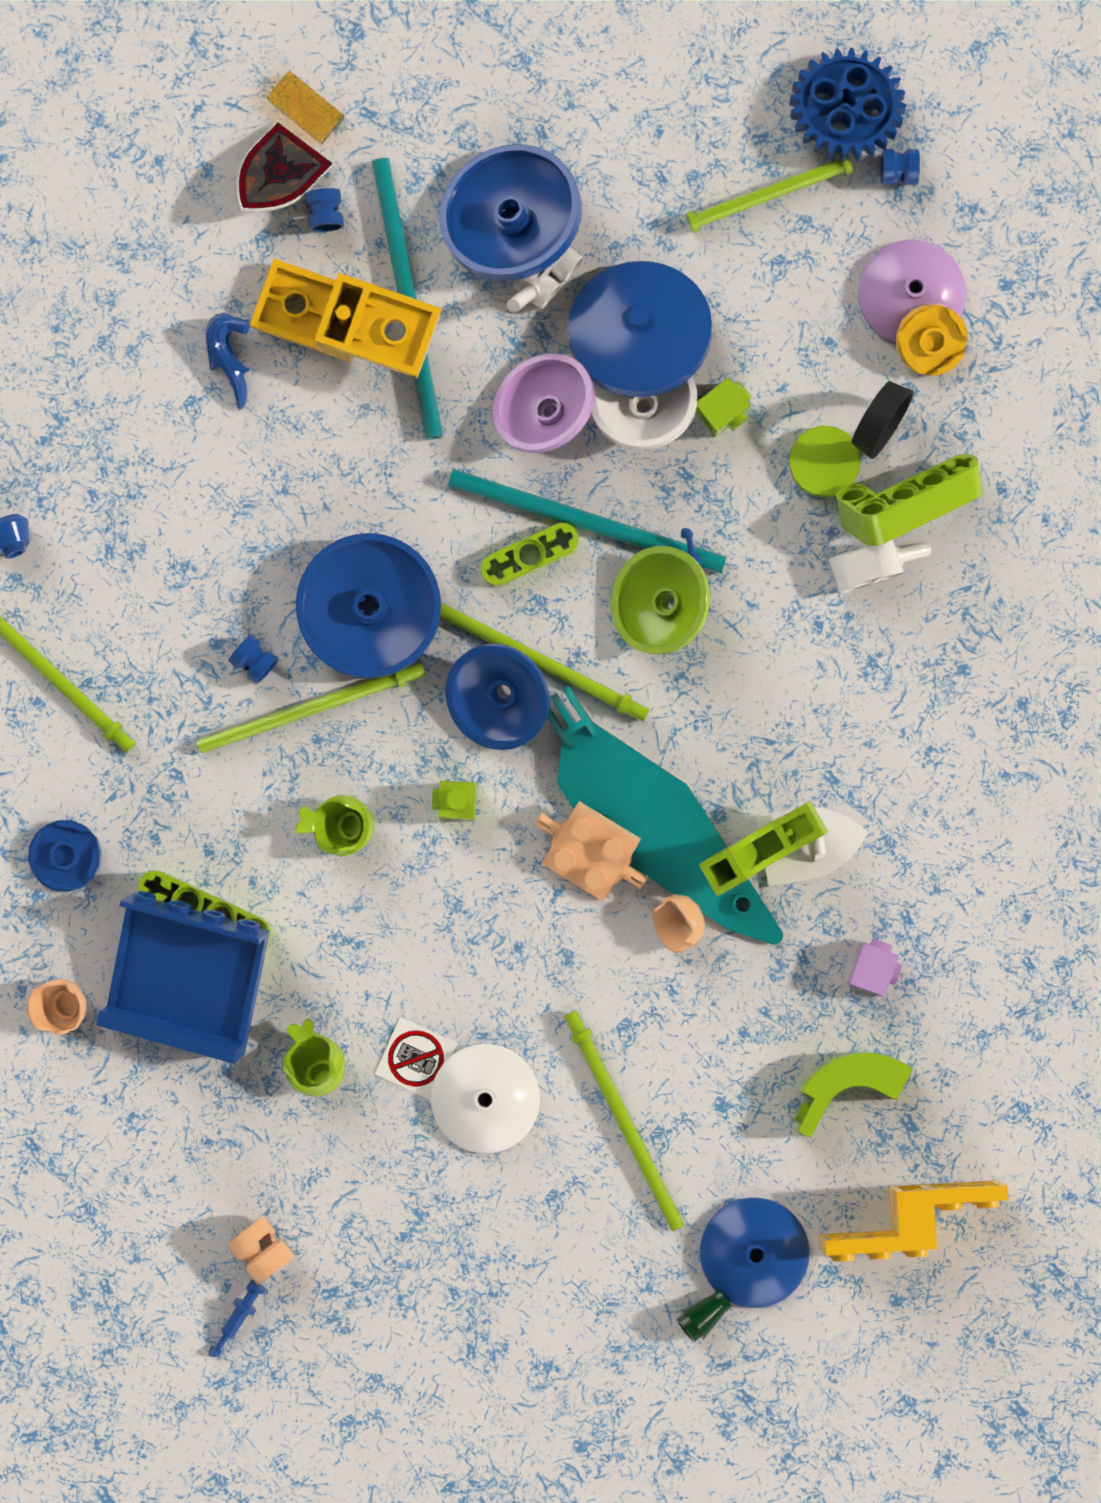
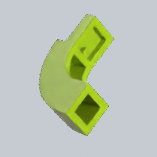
(763, 848)
(846, 1071)

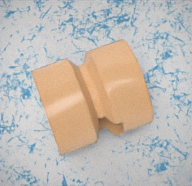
(260, 1250)

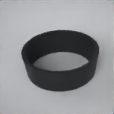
(882, 418)

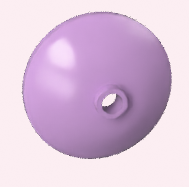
(886, 281)
(535, 392)

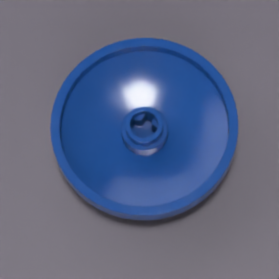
(510, 212)
(640, 328)
(368, 605)

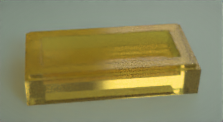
(305, 107)

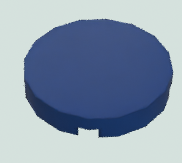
(64, 855)

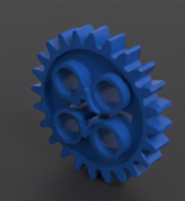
(832, 78)

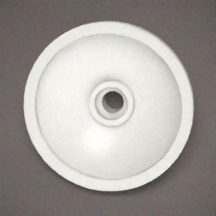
(664, 422)
(490, 1071)

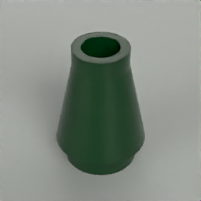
(703, 1316)

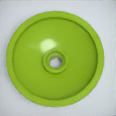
(643, 596)

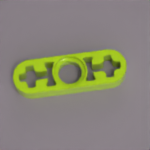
(557, 551)

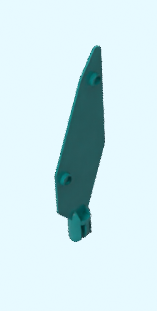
(659, 811)

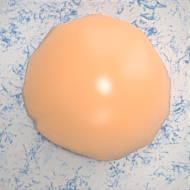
(678, 922)
(57, 1006)

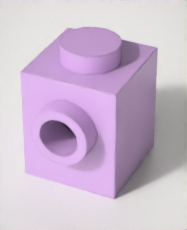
(875, 968)

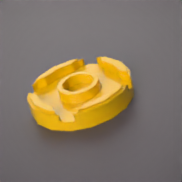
(931, 339)

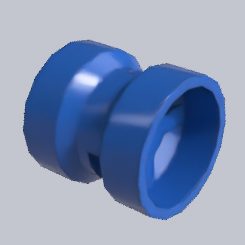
(900, 166)
(324, 207)
(252, 658)

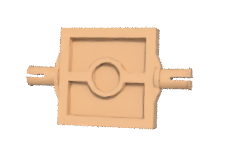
(591, 851)

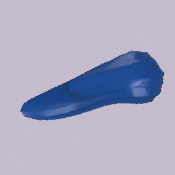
(221, 352)

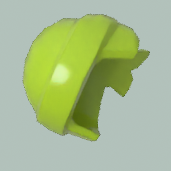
(338, 825)
(313, 1062)

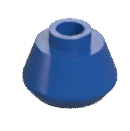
(13, 535)

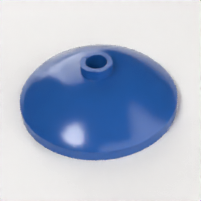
(483, 708)
(747, 1226)

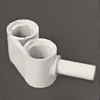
(544, 285)
(874, 563)

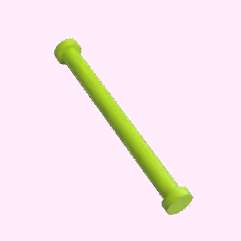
(768, 193)

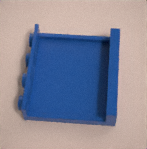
(185, 977)

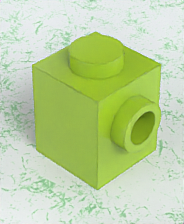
(724, 407)
(455, 800)

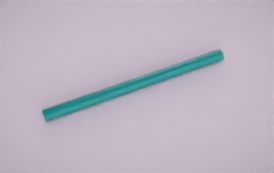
(405, 286)
(576, 517)

